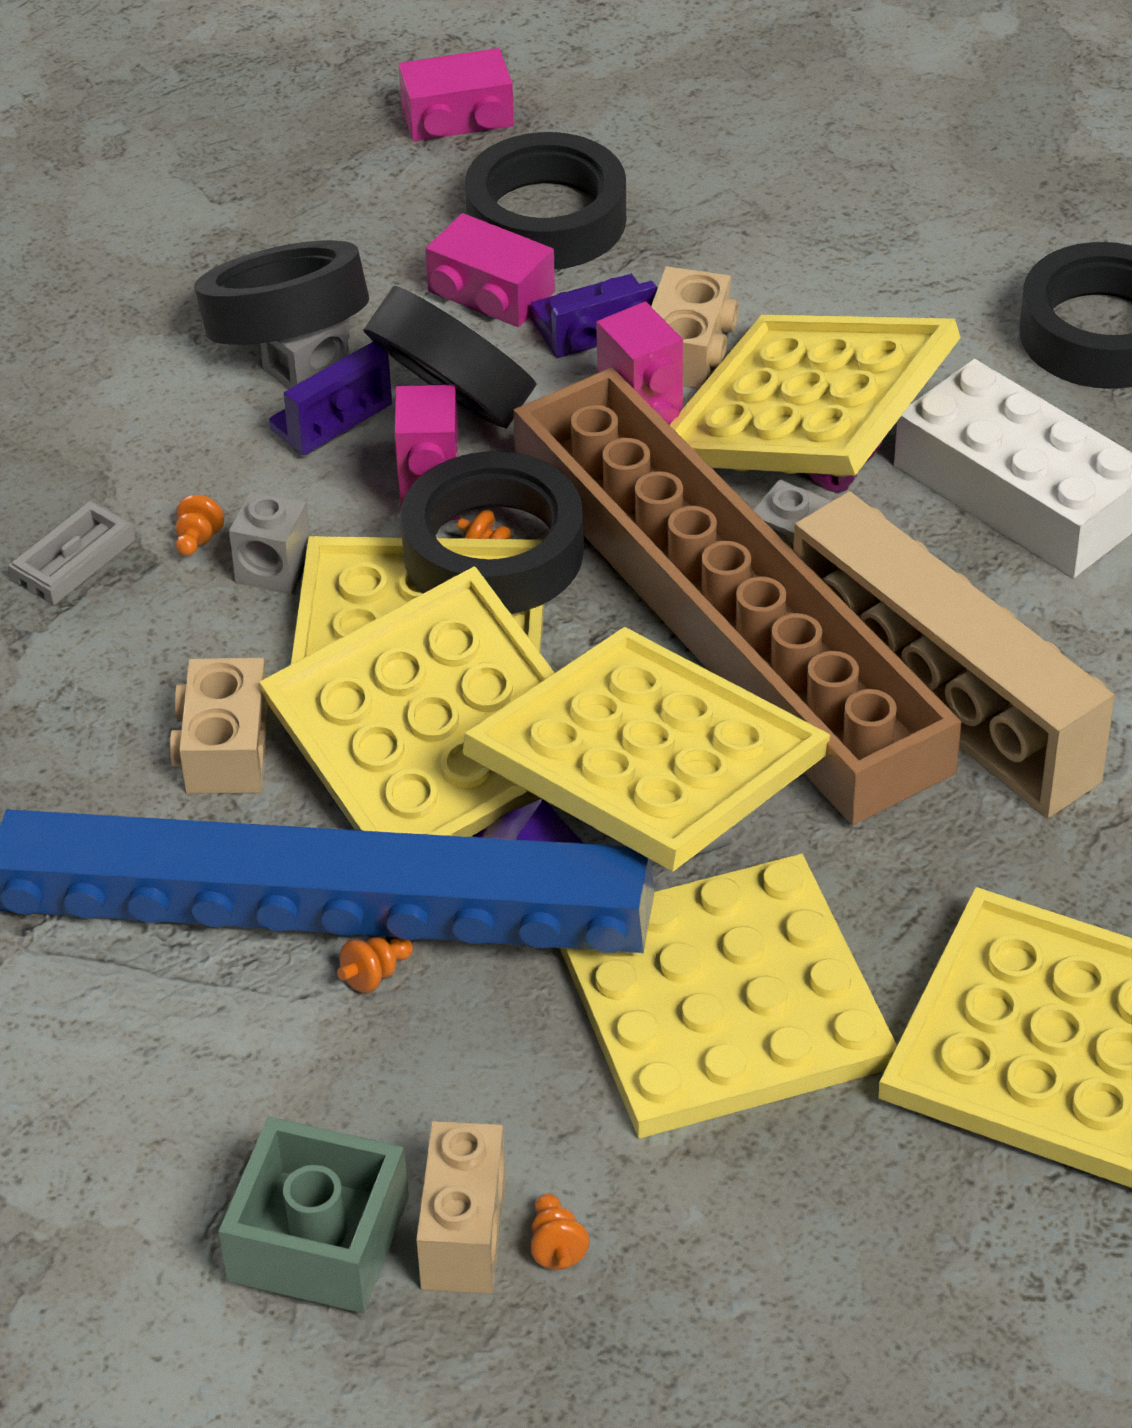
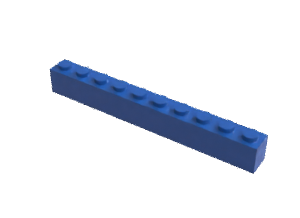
(326, 880)

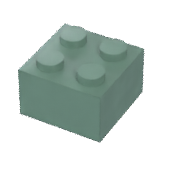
(314, 1214)

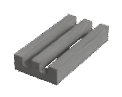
(79, 556)

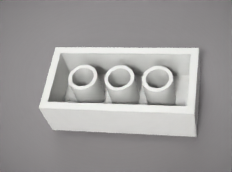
(1019, 466)

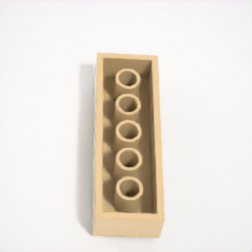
(1018, 698)

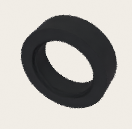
(557, 160)
(282, 292)
(1066, 350)
(450, 354)
(495, 481)

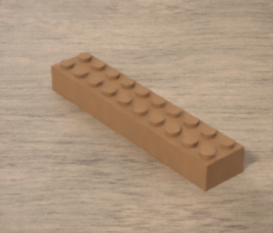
(741, 593)

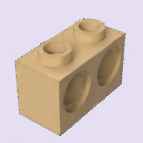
(701, 312)
(221, 726)
(461, 1207)

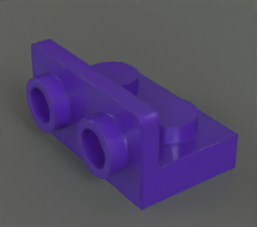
(571, 317)
(335, 399)

